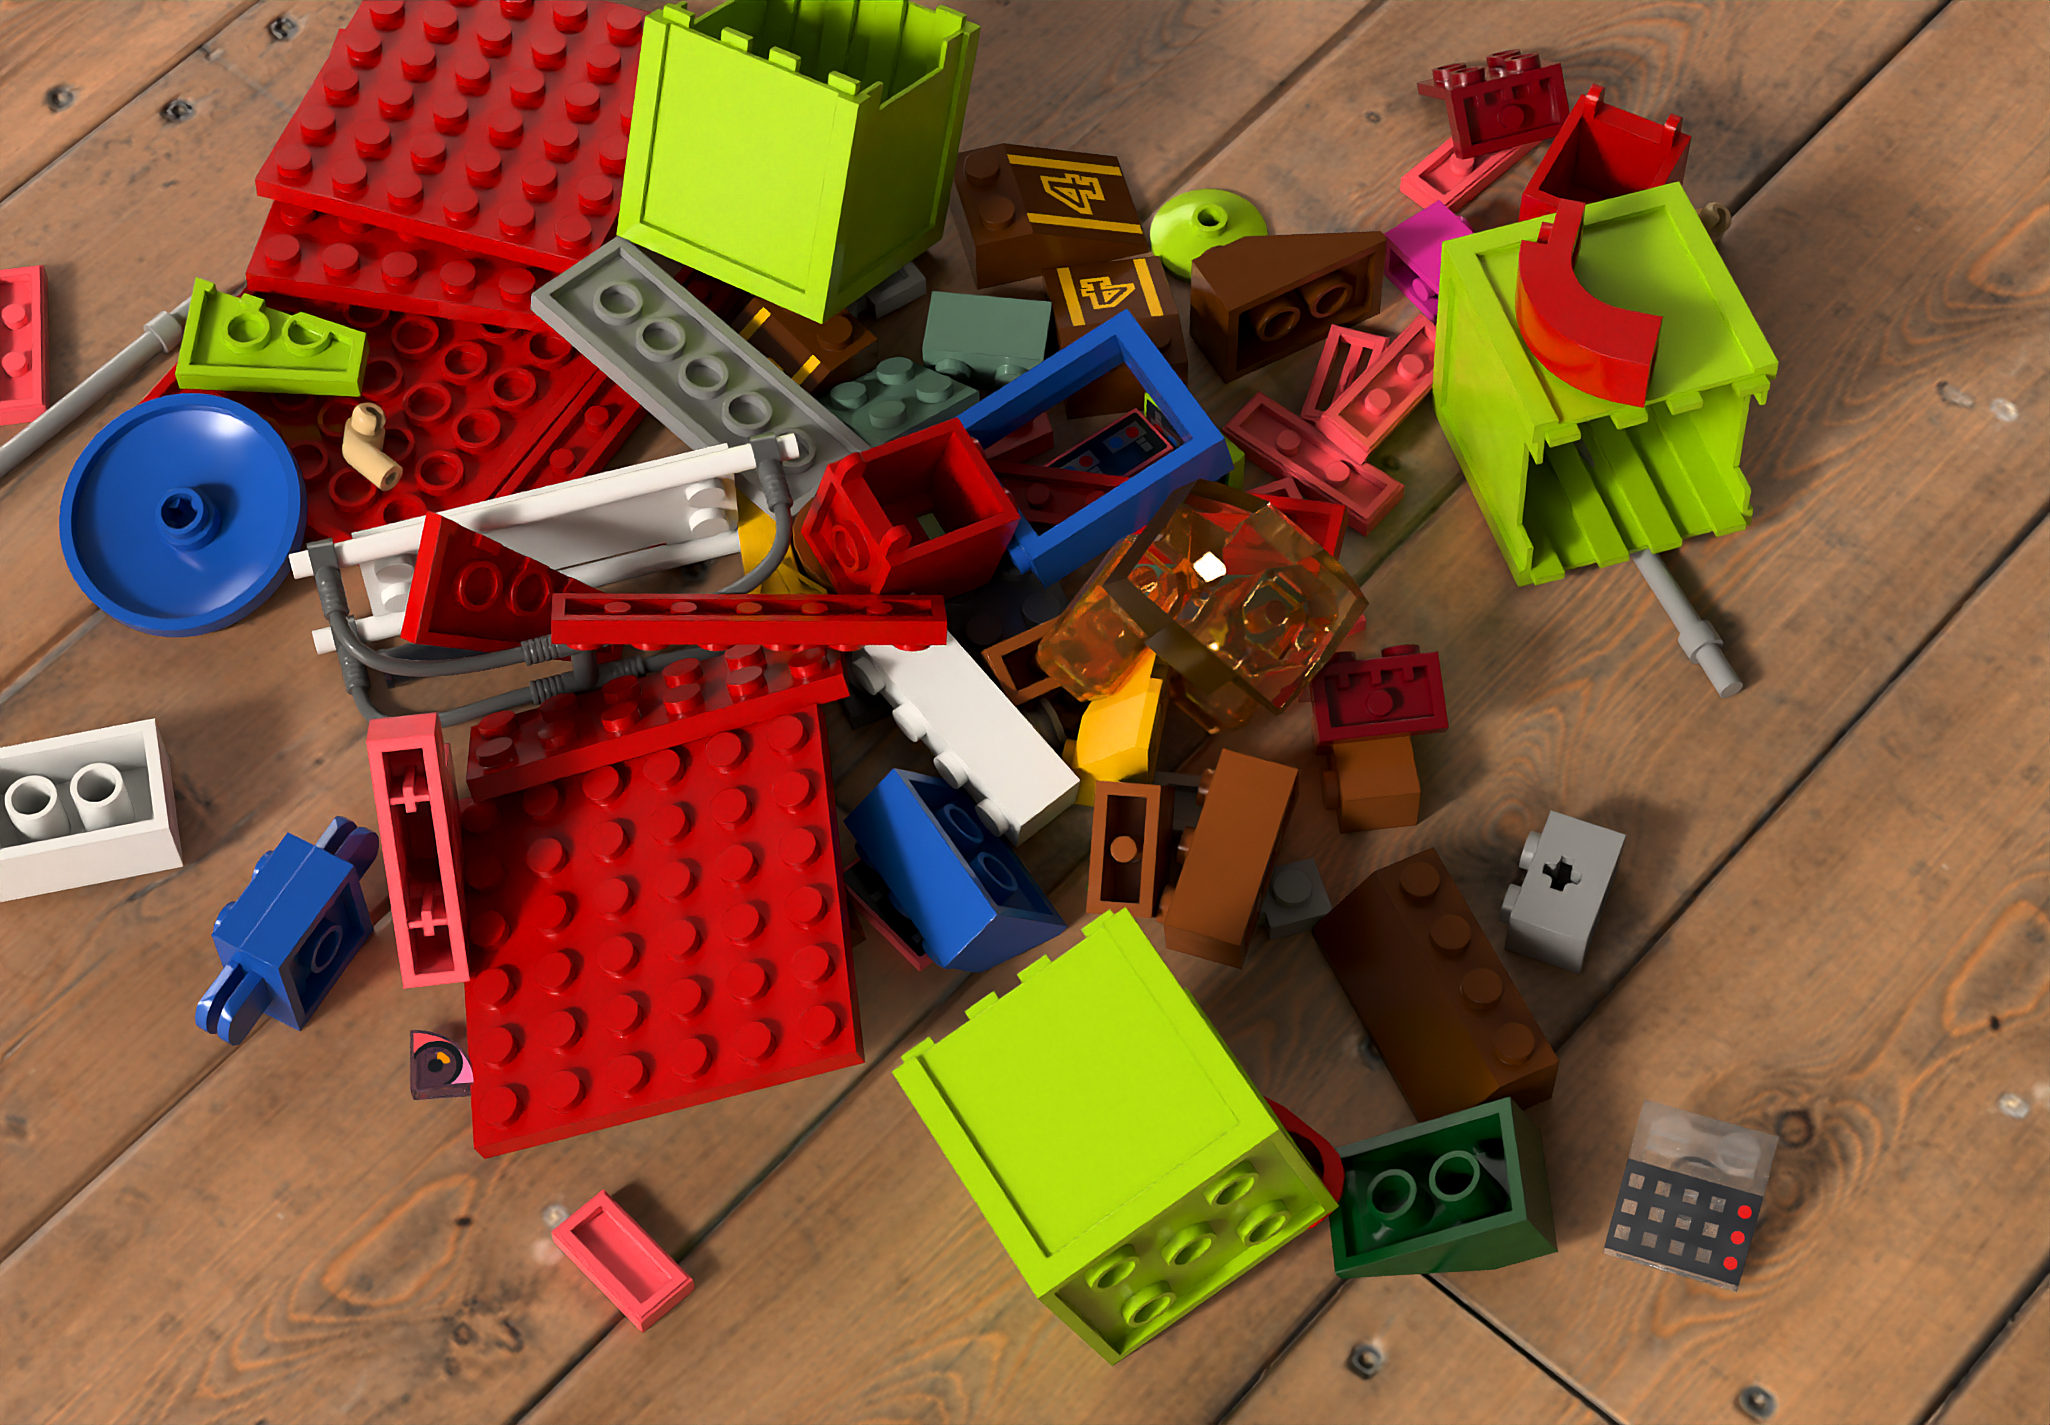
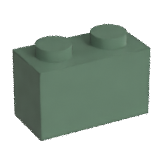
(986, 338)

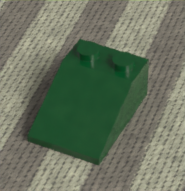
(1445, 1196)

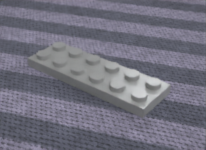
(689, 366)

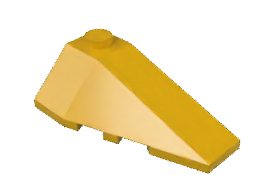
(1122, 732)

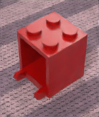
(1605, 156)
(869, 507)

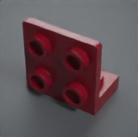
(1502, 103)
(1377, 696)

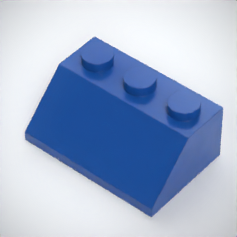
(950, 873)

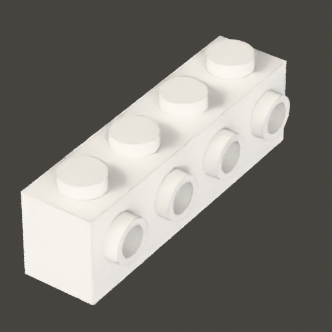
(973, 733)

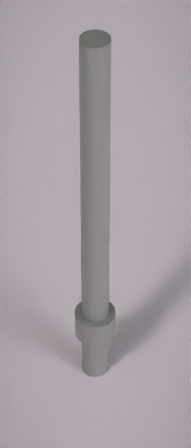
(161, 334)
(1696, 636)

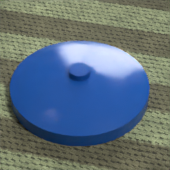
(183, 515)

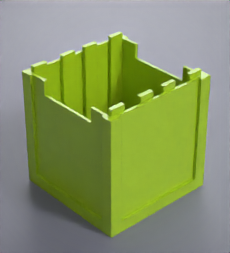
(797, 142)
(1513, 422)
(1113, 1139)

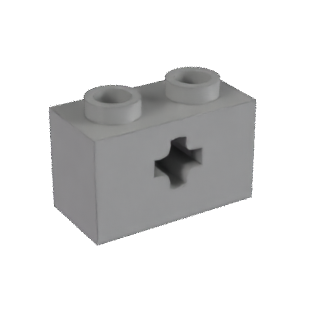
(1554, 923)

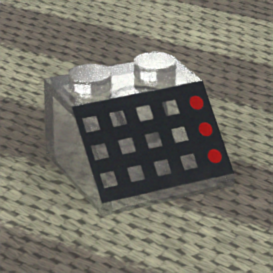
(1691, 1195)

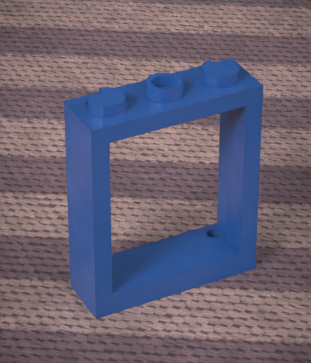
(1138, 498)

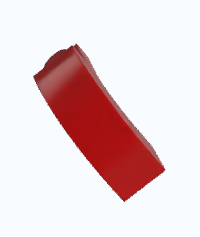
(1569, 330)

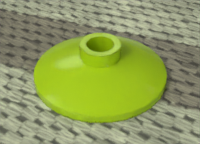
(1182, 228)

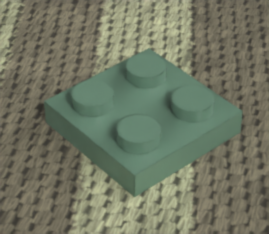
(897, 400)

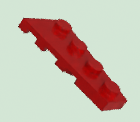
(481, 593)

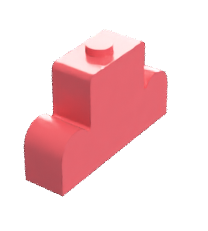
(421, 846)

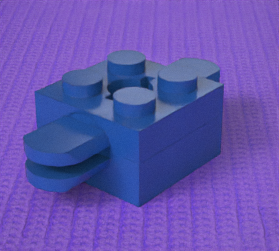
(290, 932)

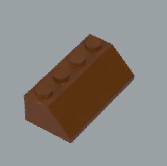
(1434, 992)

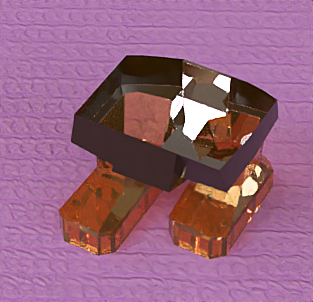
(1235, 611)

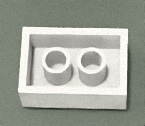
(86, 810)

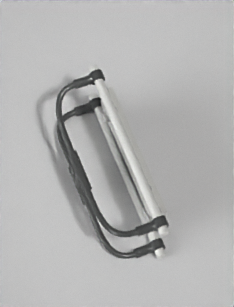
(668, 500)

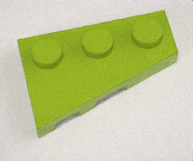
(257, 349)

